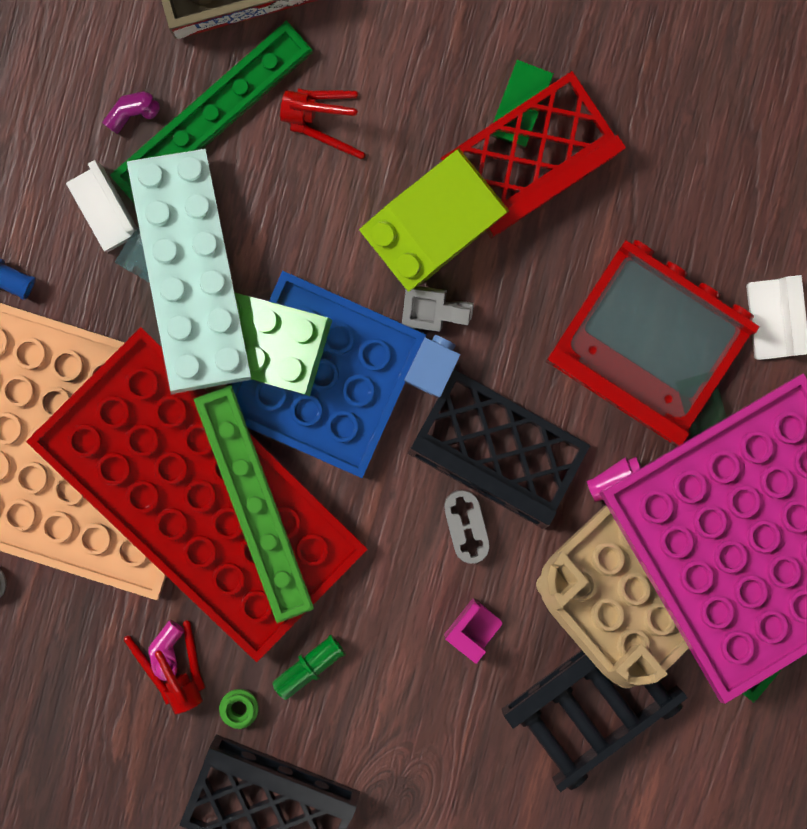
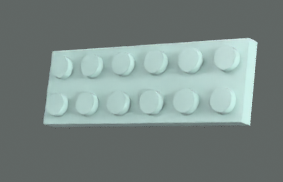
(188, 271)

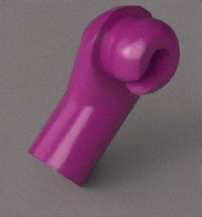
(129, 106)

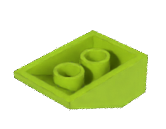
(433, 220)

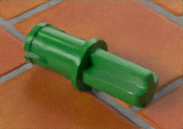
(308, 667)

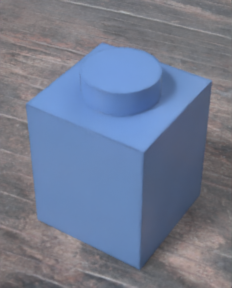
(432, 365)

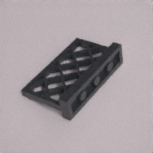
(485, 480)
(272, 776)

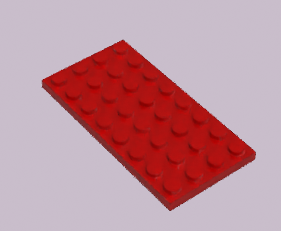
(157, 481)

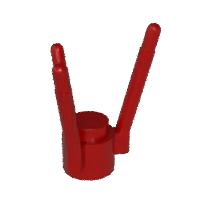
(302, 106)
(179, 690)

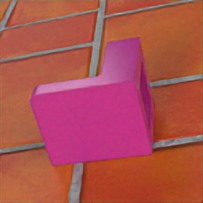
(473, 630)

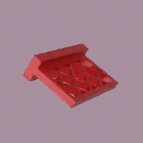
(560, 176)

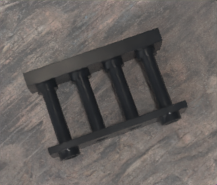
(558, 688)

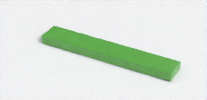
(253, 503)

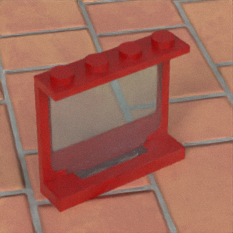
(652, 341)

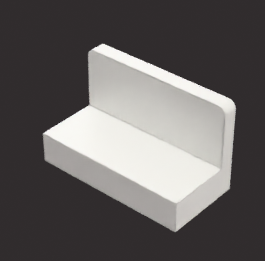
(102, 207)
(781, 315)

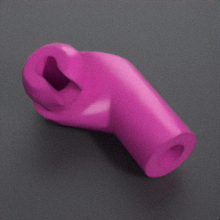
(164, 642)

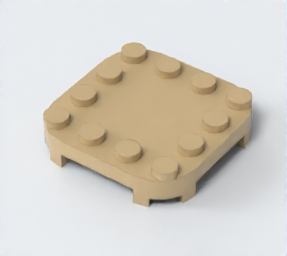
(610, 605)

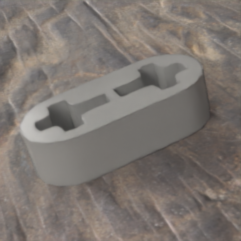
(476, 524)

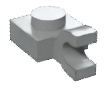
(428, 308)

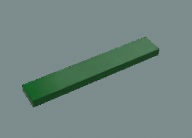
(224, 100)

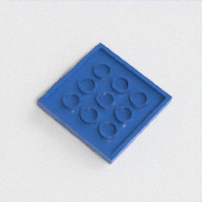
(353, 385)

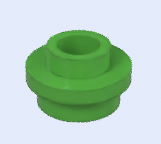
(230, 717)

